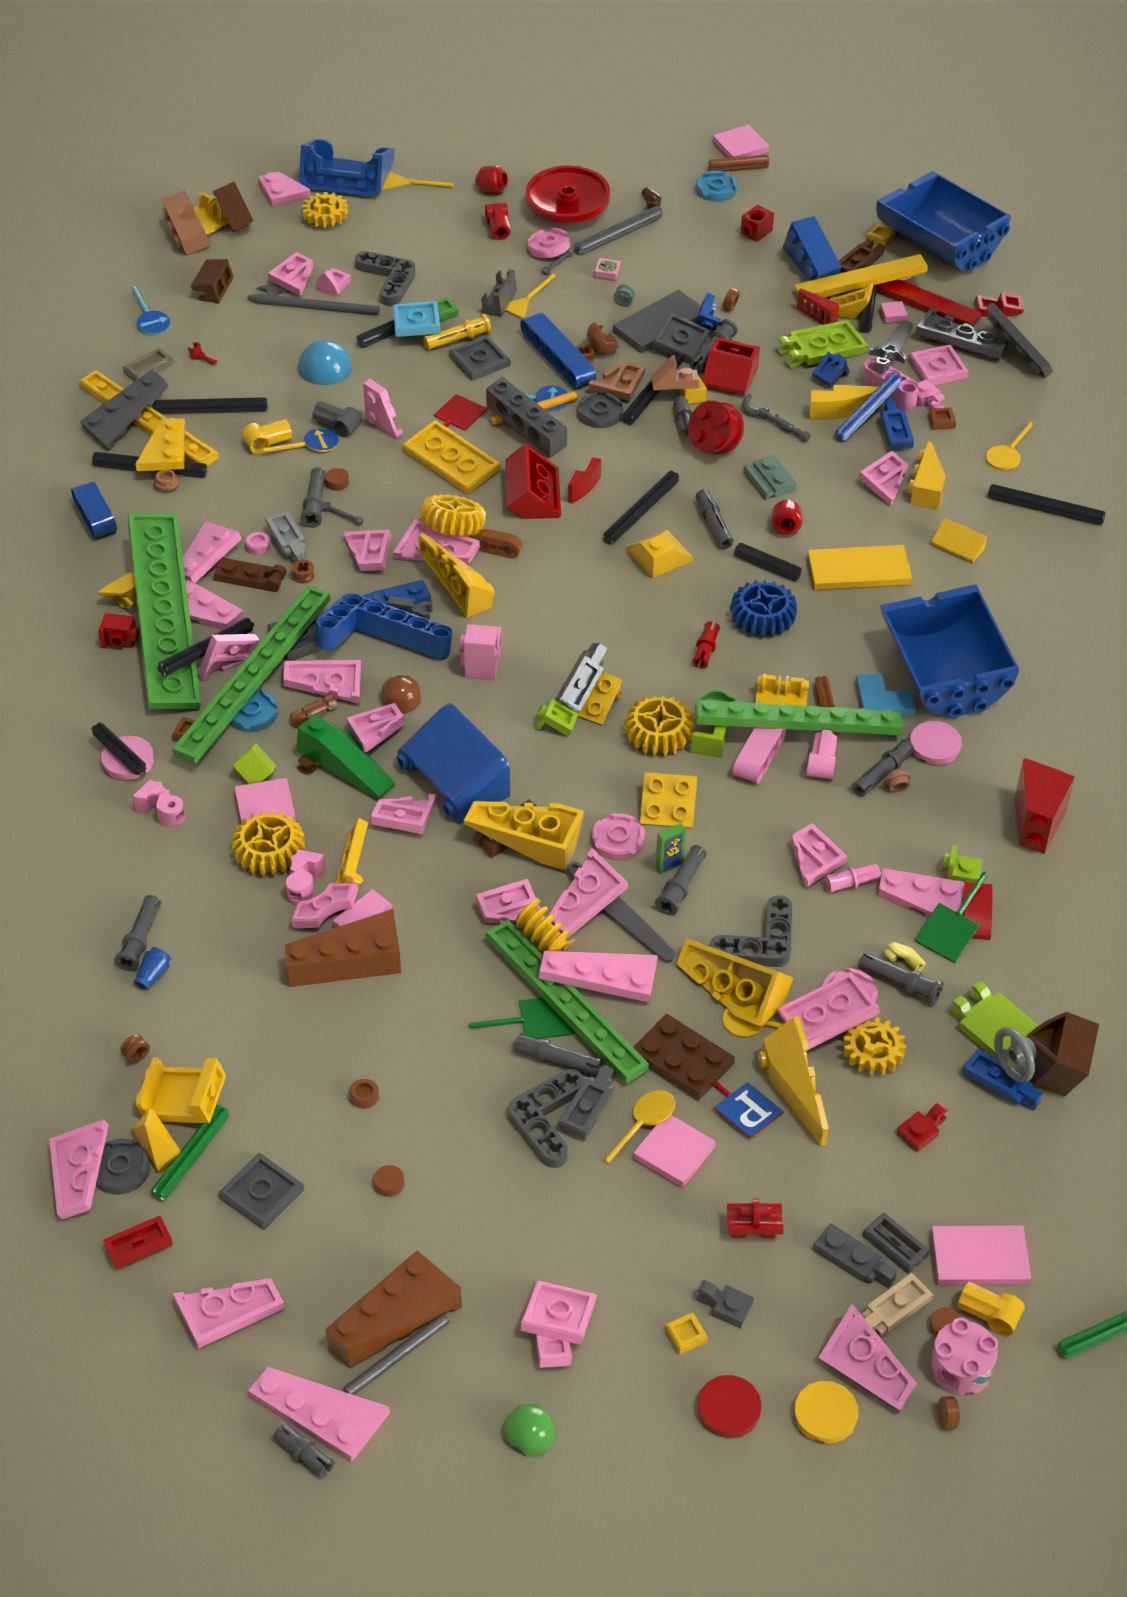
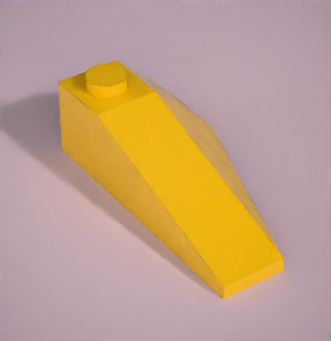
(461, 581)
(537, 832)
(788, 1070)

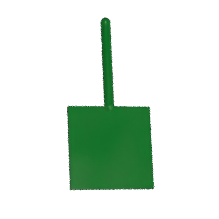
(948, 930)
(537, 1018)

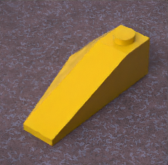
(739, 984)

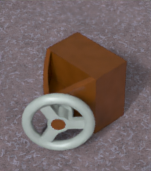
(1055, 1052)

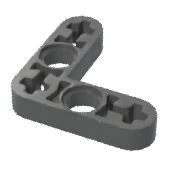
(372, 263)
(771, 942)
(536, 1114)

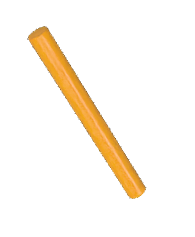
(555, 401)

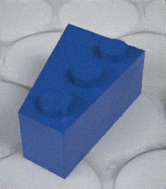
(810, 249)

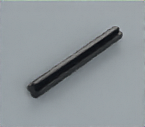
(645, 397)
(211, 405)
(129, 462)
(1046, 504)
(640, 507)
(199, 649)

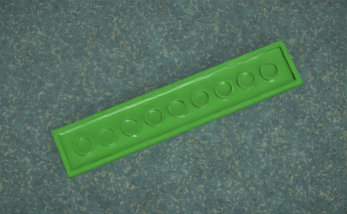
(162, 608)

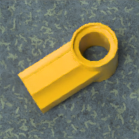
(261, 437)
(999, 1311)

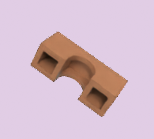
(184, 223)

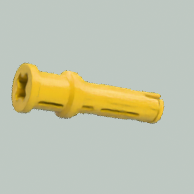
(468, 331)

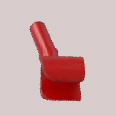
(196, 353)

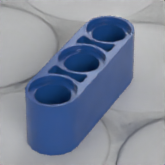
(94, 509)

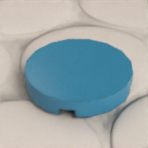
(716, 186)
(257, 713)

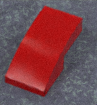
(1007, 303)
(584, 482)
(980, 909)

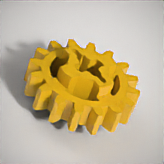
(325, 209)
(874, 1046)

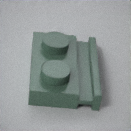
(770, 477)

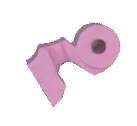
(169, 808)
(303, 868)

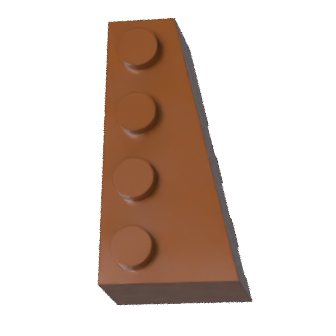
(346, 952)

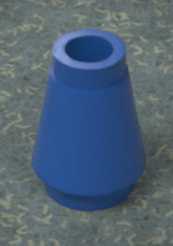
(152, 967)

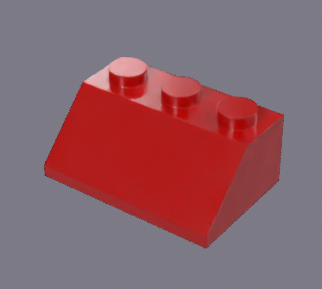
(532, 485)

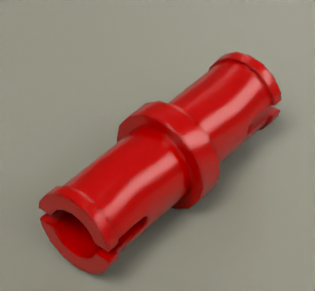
(706, 644)

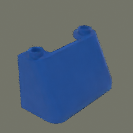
(345, 176)
(457, 762)

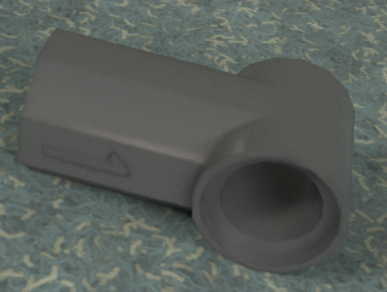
(340, 420)

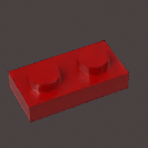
(137, 1242)

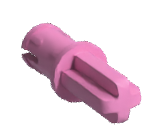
(852, 877)

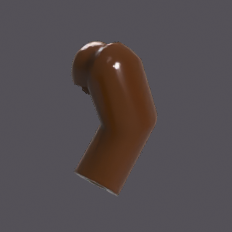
(652, 197)

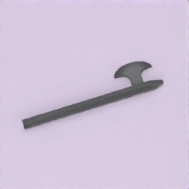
(272, 297)

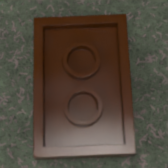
(684, 1056)

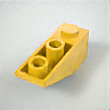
(929, 479)

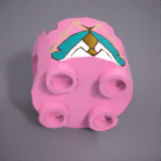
(963, 1357)

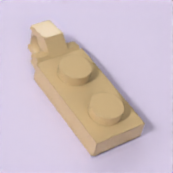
(897, 1304)

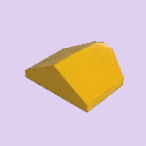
(853, 302)

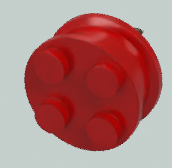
(716, 427)

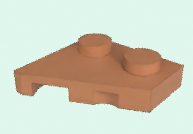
(619, 381)

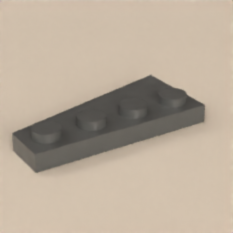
(963, 336)
(1022, 345)
(117, 413)

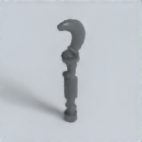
(781, 422)

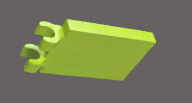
(814, 343)
(989, 1016)

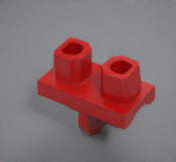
(754, 1219)

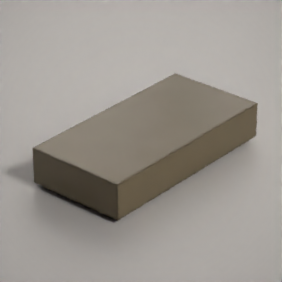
(154, 360)

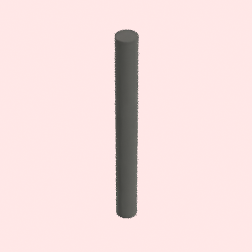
(396, 1355)

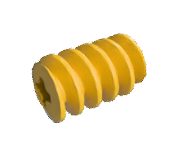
(541, 928)

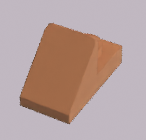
(668, 378)

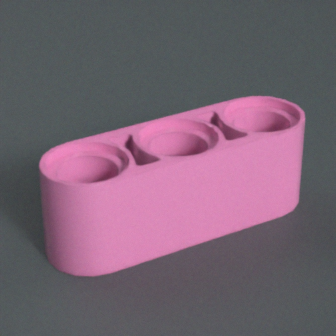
(904, 395)
(758, 753)

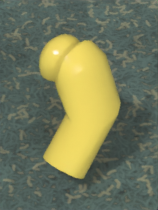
(907, 953)

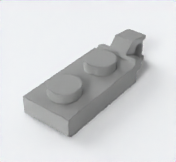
(287, 535)

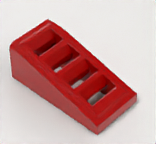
(827, 310)

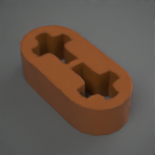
(499, 543)

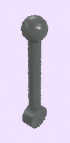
(547, 270)
(358, 520)

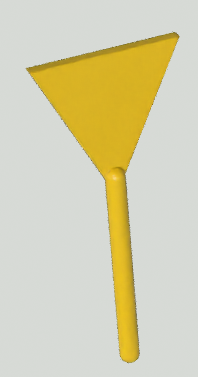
(394, 180)
(519, 307)

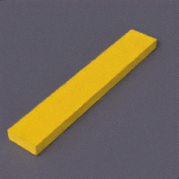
(861, 277)

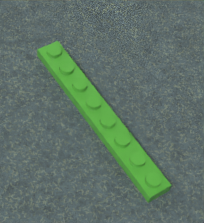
(798, 717)
(568, 1004)

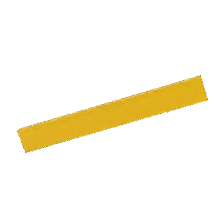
(105, 389)

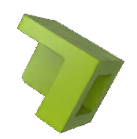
(709, 743)
(254, 764)

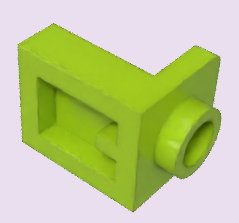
(557, 716)
(962, 867)

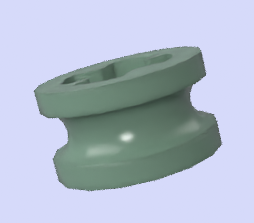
(623, 300)

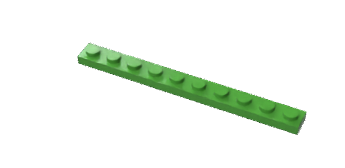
(251, 675)

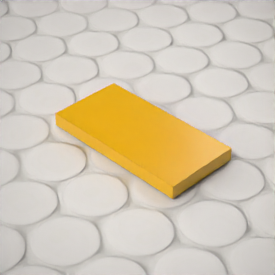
(451, 457)
(859, 567)

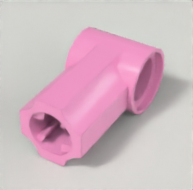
(822, 759)

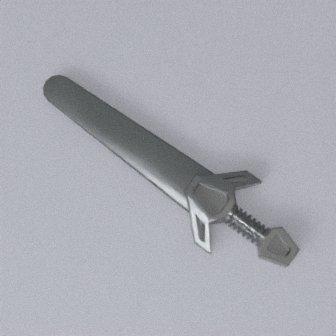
(892, 348)
(630, 920)

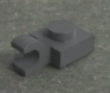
(422, 609)
(728, 1305)

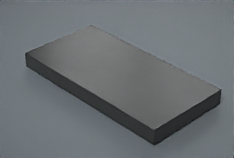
(645, 324)

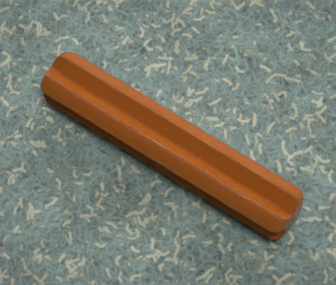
(738, 163)
(824, 694)

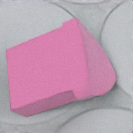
(333, 281)

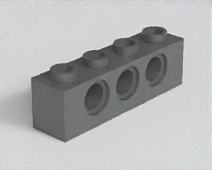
(526, 417)

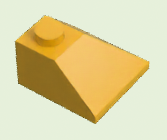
(660, 553)

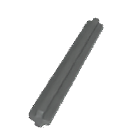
(618, 230)

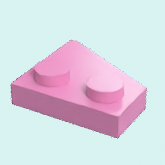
(292, 273)
(885, 476)
(369, 548)
(226, 652)
(375, 725)
(404, 813)

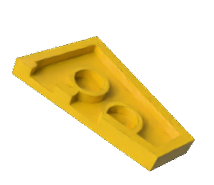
(165, 447)

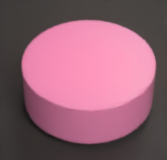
(257, 543)

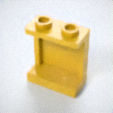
(181, 1092)

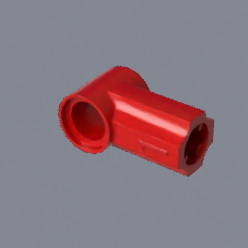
(498, 218)

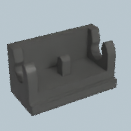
(500, 295)

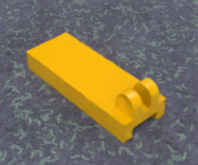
(351, 854)

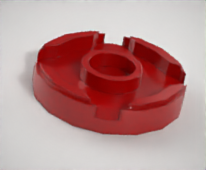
(729, 1406)

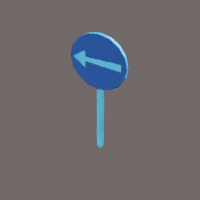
(151, 321)
(549, 392)

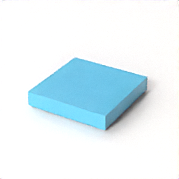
(416, 319)

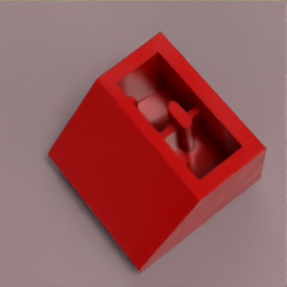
(731, 366)

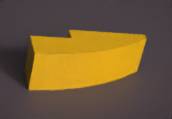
(837, 403)

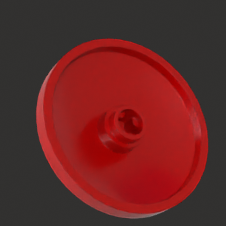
(567, 194)

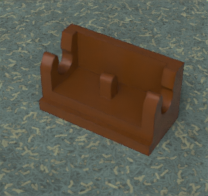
(233, 206)
(213, 280)

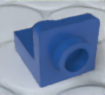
(705, 316)
(831, 369)

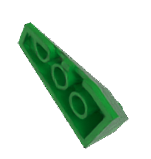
(342, 755)

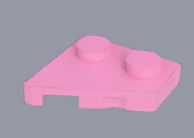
(282, 189)
(379, 409)
(816, 854)
(505, 902)

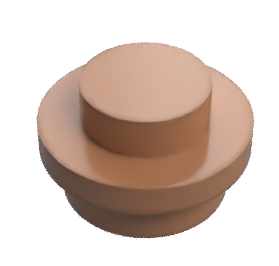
(166, 480)
(897, 780)

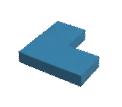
(875, 697)

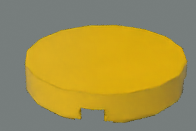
(826, 1412)

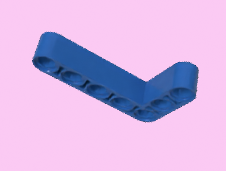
(383, 621)

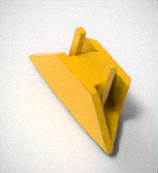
(121, 590)

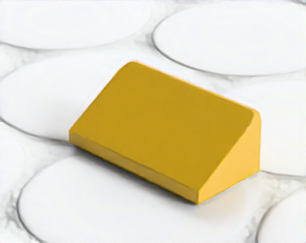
(959, 540)

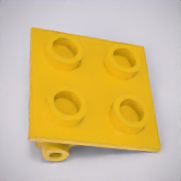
(210, 213)
(782, 692)
(601, 698)
(668, 800)

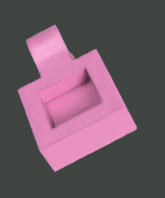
(929, 395)

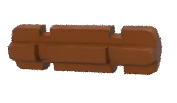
(315, 708)

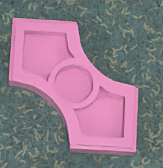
(315, 910)

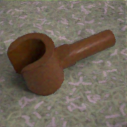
(308, 765)

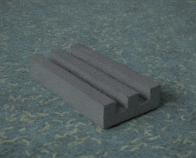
(892, 1246)

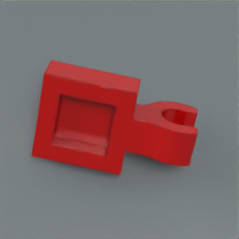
(922, 1129)

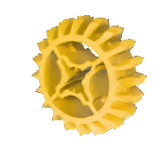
(453, 515)
(644, 729)
(267, 842)

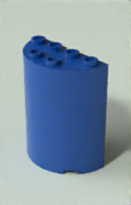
(945, 220)
(952, 650)

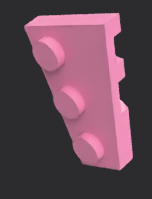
(461, 547)
(591, 891)
(920, 891)

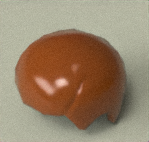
(601, 342)
(401, 691)

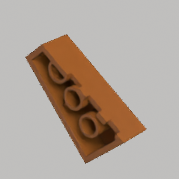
(392, 1309)

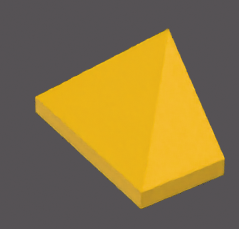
(155, 1140)

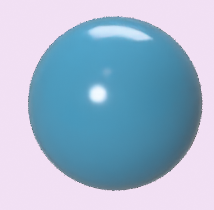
(324, 363)

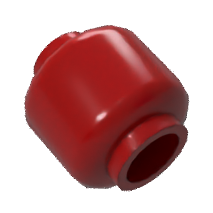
(491, 179)
(787, 517)

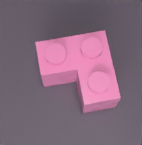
(481, 651)

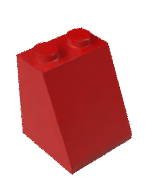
(1040, 803)

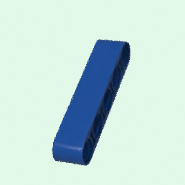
(558, 350)

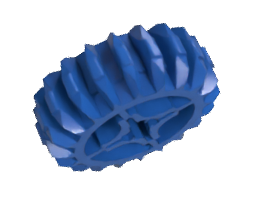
(763, 608)

